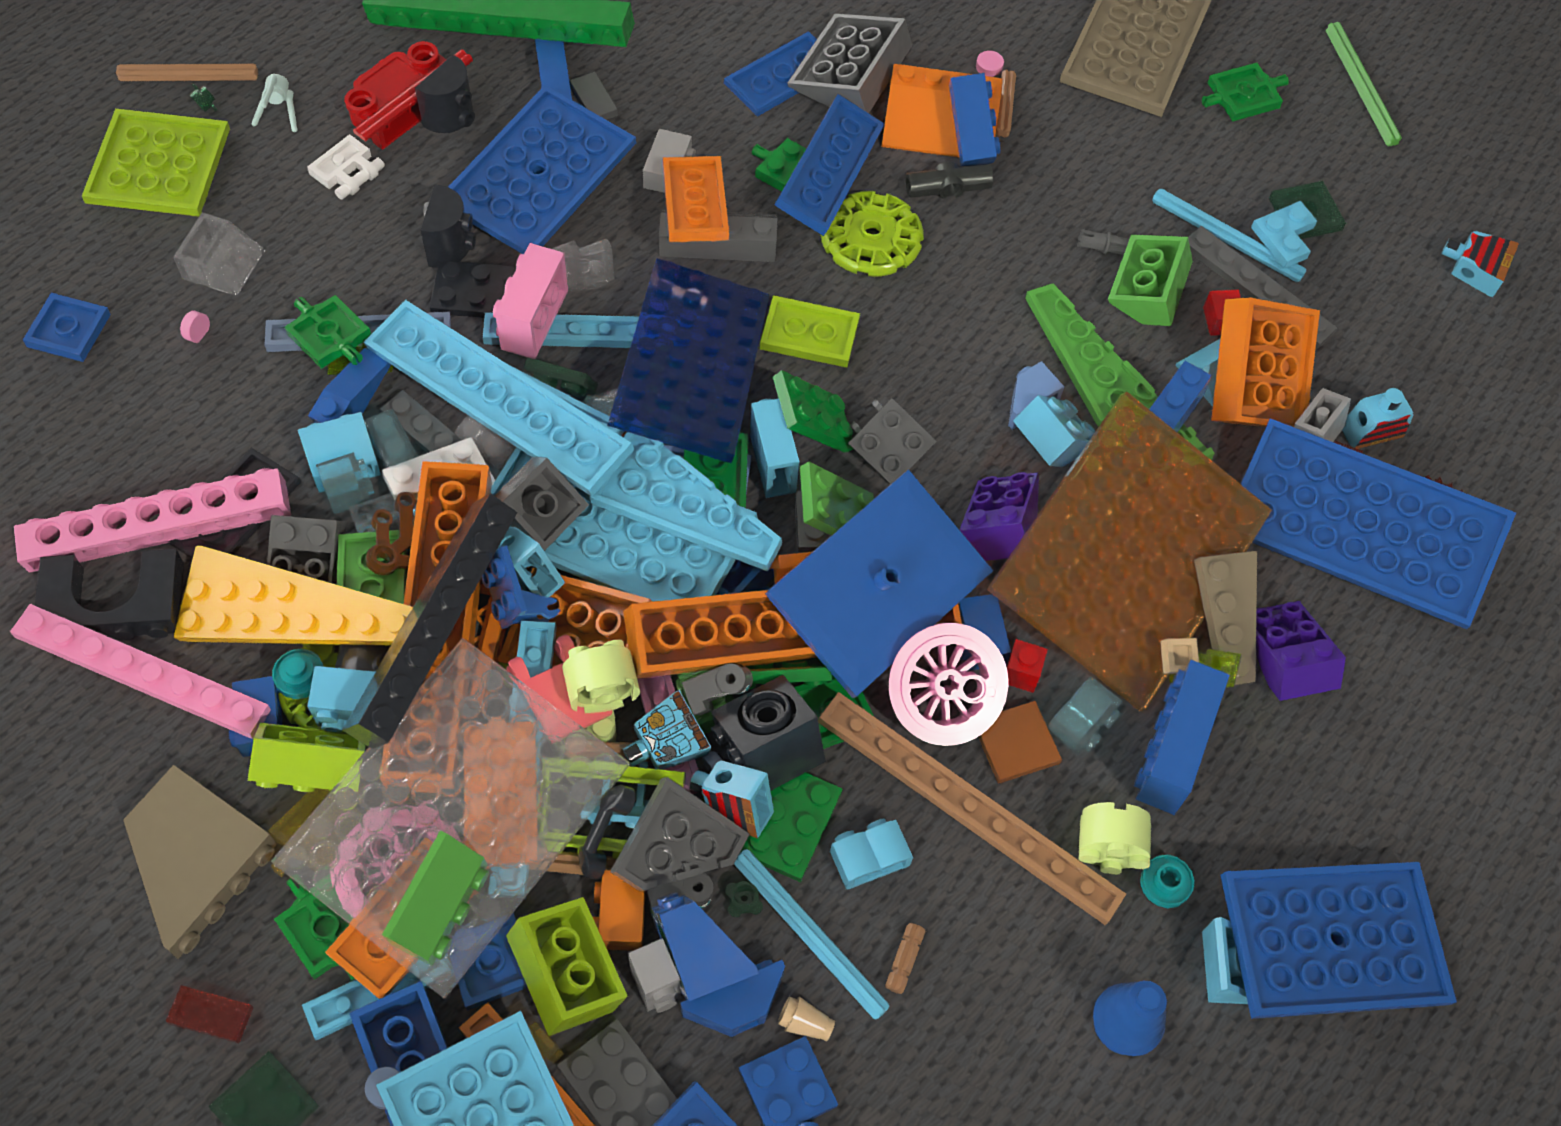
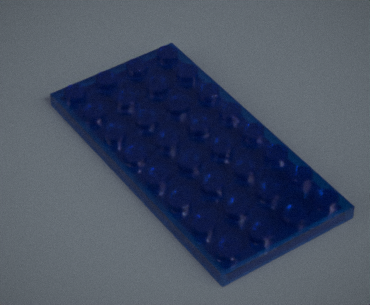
(691, 361)

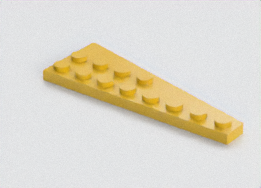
(259, 603)

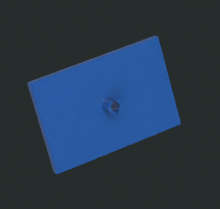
(540, 169)
(879, 583)
(1336, 939)

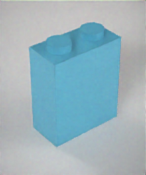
(773, 448)

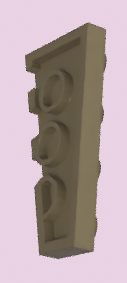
(1229, 606)

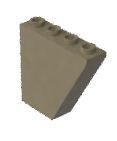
(192, 856)

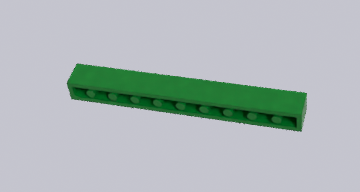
(555, 20)

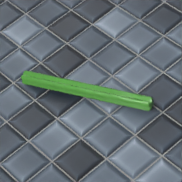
(1363, 84)

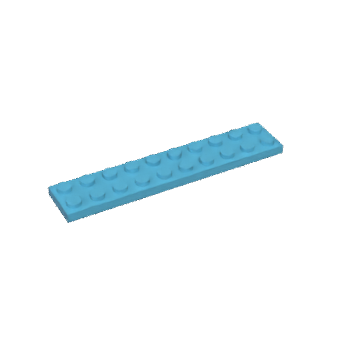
(499, 397)

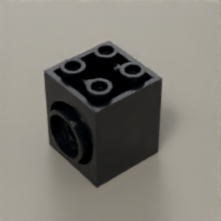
(769, 732)

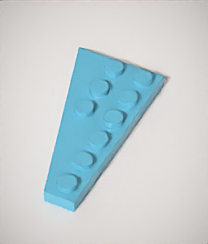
(680, 500)

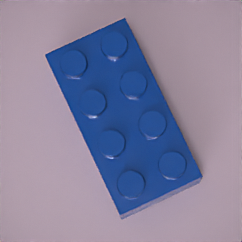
(1180, 736)
(399, 1030)

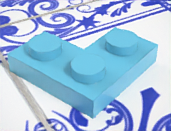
(1281, 230)

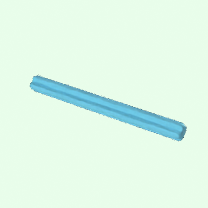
(1225, 233)
(812, 934)

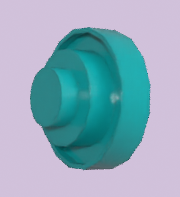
(295, 672)
(1167, 881)

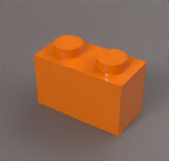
(620, 913)

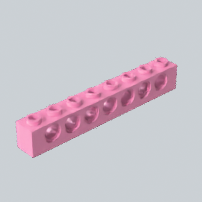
(105, 540)

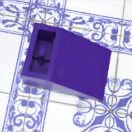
(1001, 513)
(1296, 652)

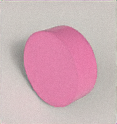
(990, 63)
(194, 326)

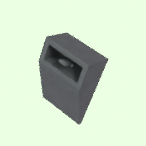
(305, 546)

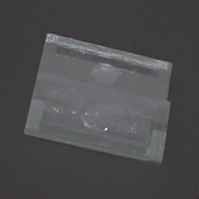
(589, 265)

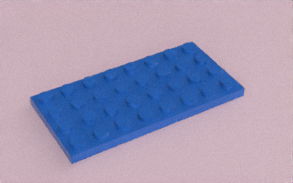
(1375, 523)

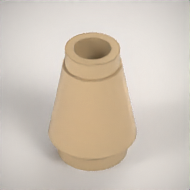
(805, 1019)

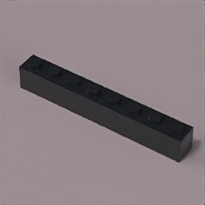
(429, 623)

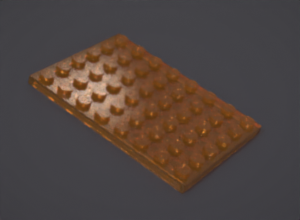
(1117, 547)

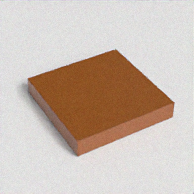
(1019, 743)

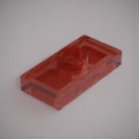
(209, 1014)

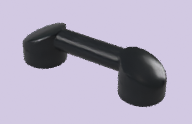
(618, 801)

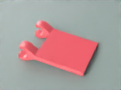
(552, 684)

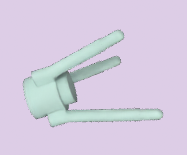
(276, 92)

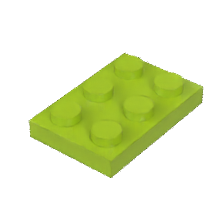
(809, 331)

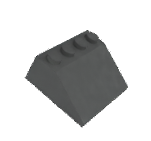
(852, 59)

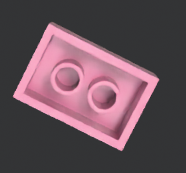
(531, 300)

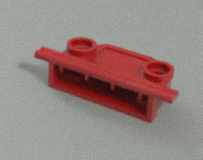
(385, 97)

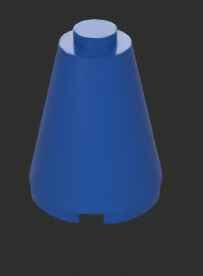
(1131, 1017)

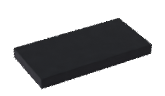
(231, 540)

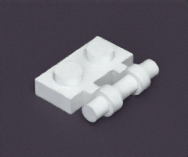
(342, 160)

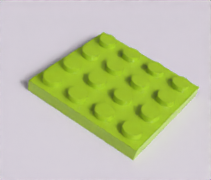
(156, 162)

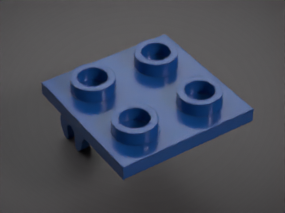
(509, 602)

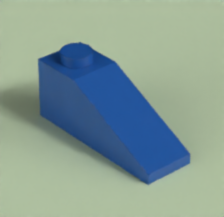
(350, 389)

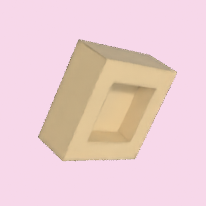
(1178, 653)

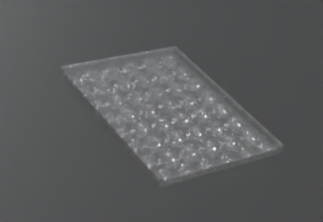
(467, 760)

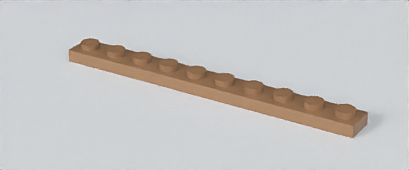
(972, 808)

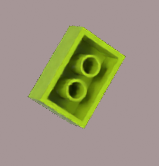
(301, 757)
(566, 965)

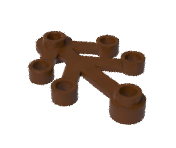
(383, 549)

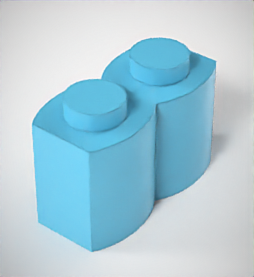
(870, 853)

